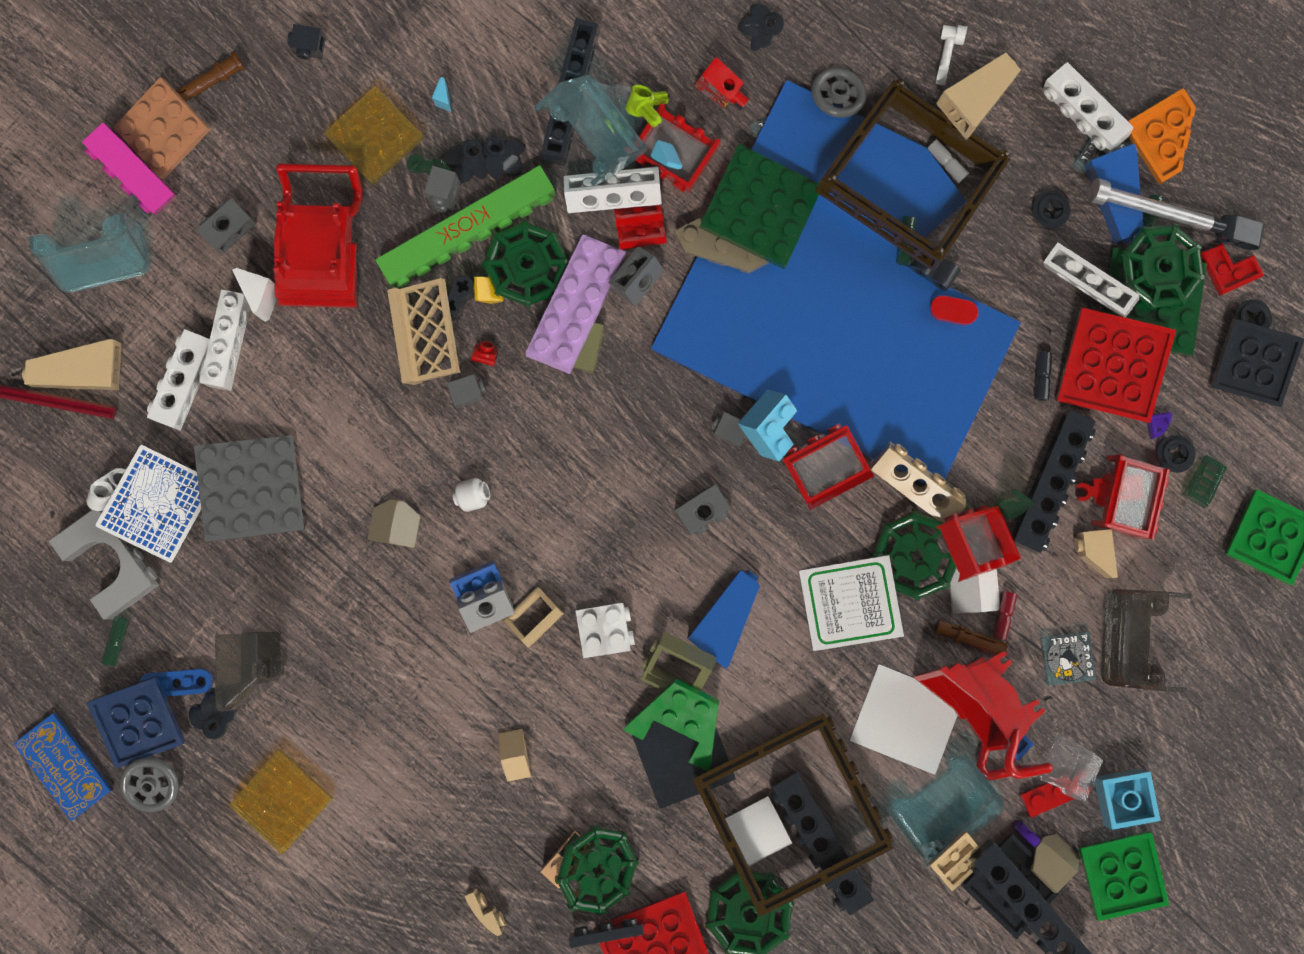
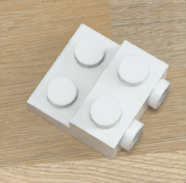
(604, 630)

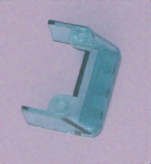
(597, 123)

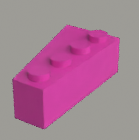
(129, 169)

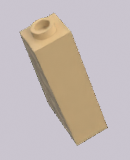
(976, 94)
(84, 367)

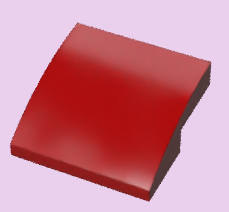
(640, 226)

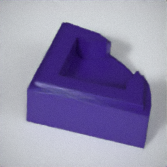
(1159, 424)
(1029, 836)

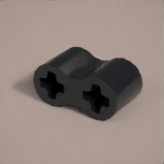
(942, 276)
(460, 298)

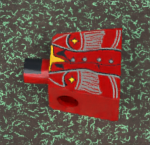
(714, 82)

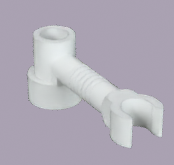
(951, 35)

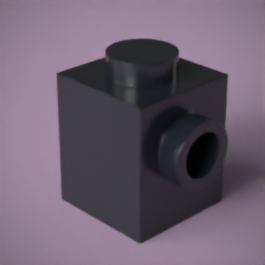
(306, 41)

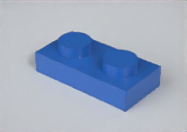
(475, 579)

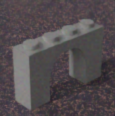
(134, 577)

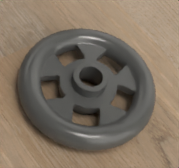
(839, 86)
(160, 769)

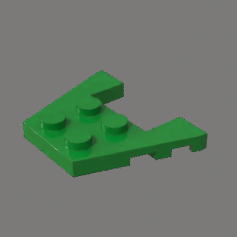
(686, 712)

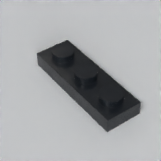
(606, 932)

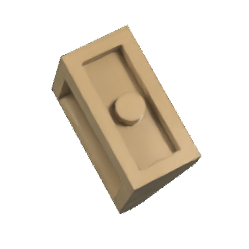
(543, 626)

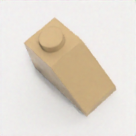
(1098, 551)

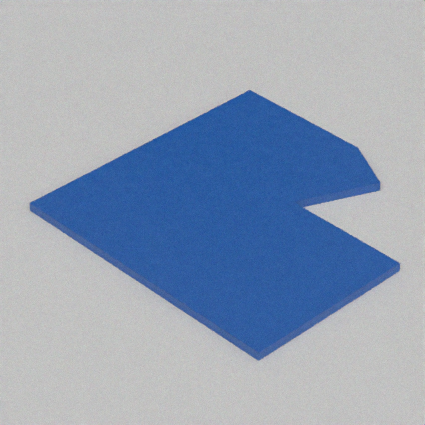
(843, 320)

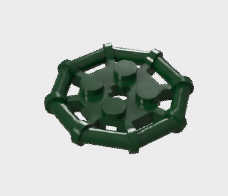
(513, 258)
(1149, 263)
(904, 561)
(608, 875)
(738, 923)

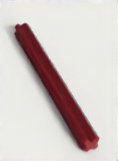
(57, 402)

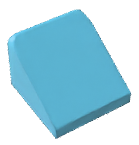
(441, 95)
(666, 154)

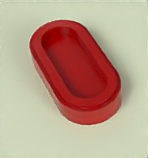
(954, 310)

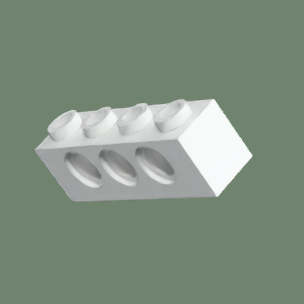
(1086, 96)
(622, 190)
(1091, 280)
(225, 341)
(185, 392)

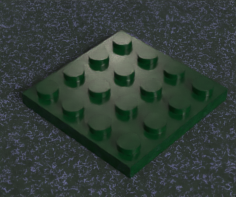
(760, 206)
(1181, 319)

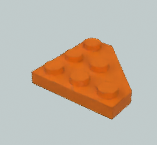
(1164, 134)

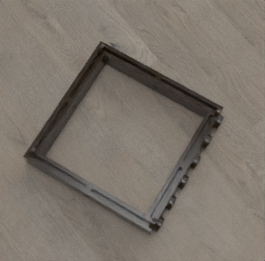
(940, 126)
(858, 792)

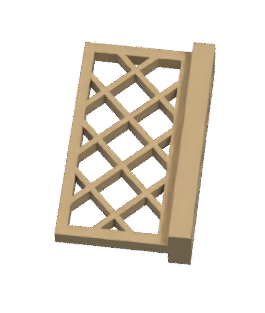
(406, 338)

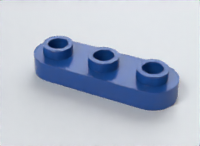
(188, 678)

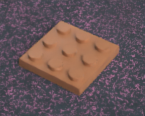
(161, 128)

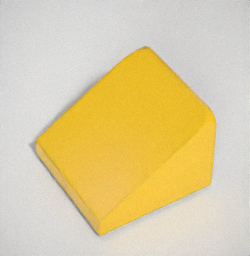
(484, 290)

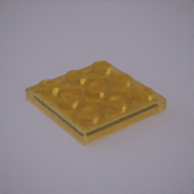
(374, 135)
(281, 801)

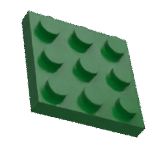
(1269, 538)
(1123, 876)

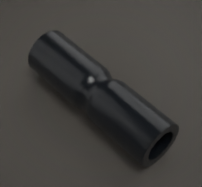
(1044, 366)

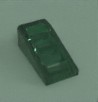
(1190, 491)
(1013, 503)

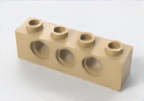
(896, 454)

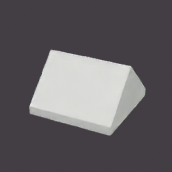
(258, 292)
(975, 594)

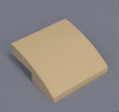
(953, 862)

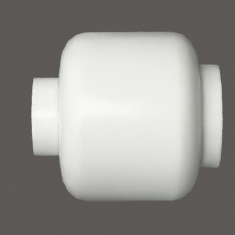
(471, 494)

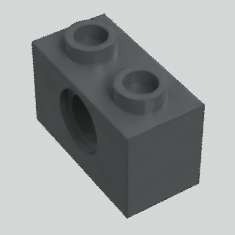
(442, 189)
(238, 226)
(636, 276)
(711, 498)

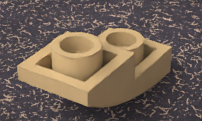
(489, 918)

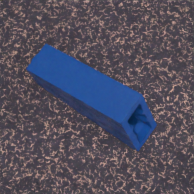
(1122, 172)
(725, 621)

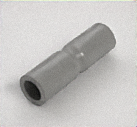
(945, 158)

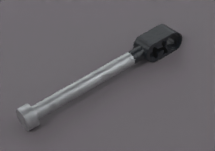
(1230, 228)

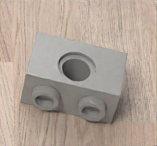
(478, 616)

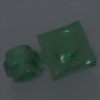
(424, 165)

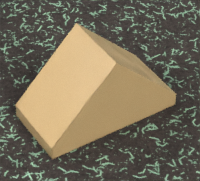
(514, 755)

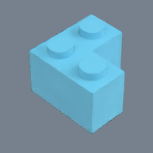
(765, 424)

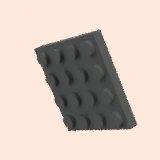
(248, 488)

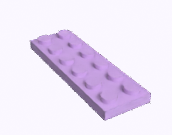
(575, 304)

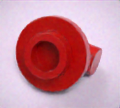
(485, 353)

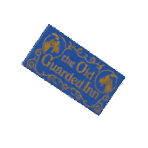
(63, 766)

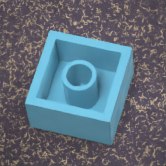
(1127, 798)

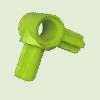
(641, 103)

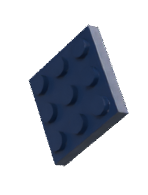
(136, 722)

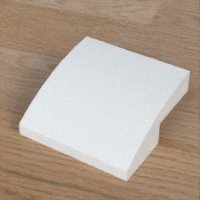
(758, 831)

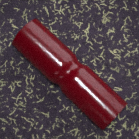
(1005, 613)

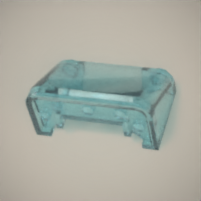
(97, 262)
(947, 808)

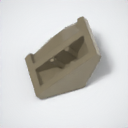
(394, 524)
(1055, 862)

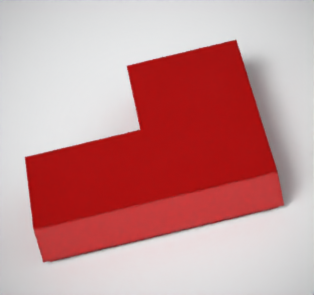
(1227, 275)

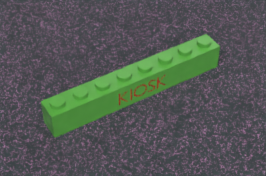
(466, 227)

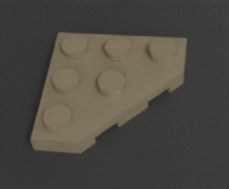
(714, 249)

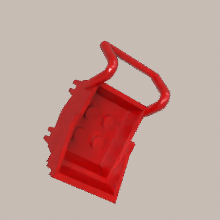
(314, 245)
(990, 708)

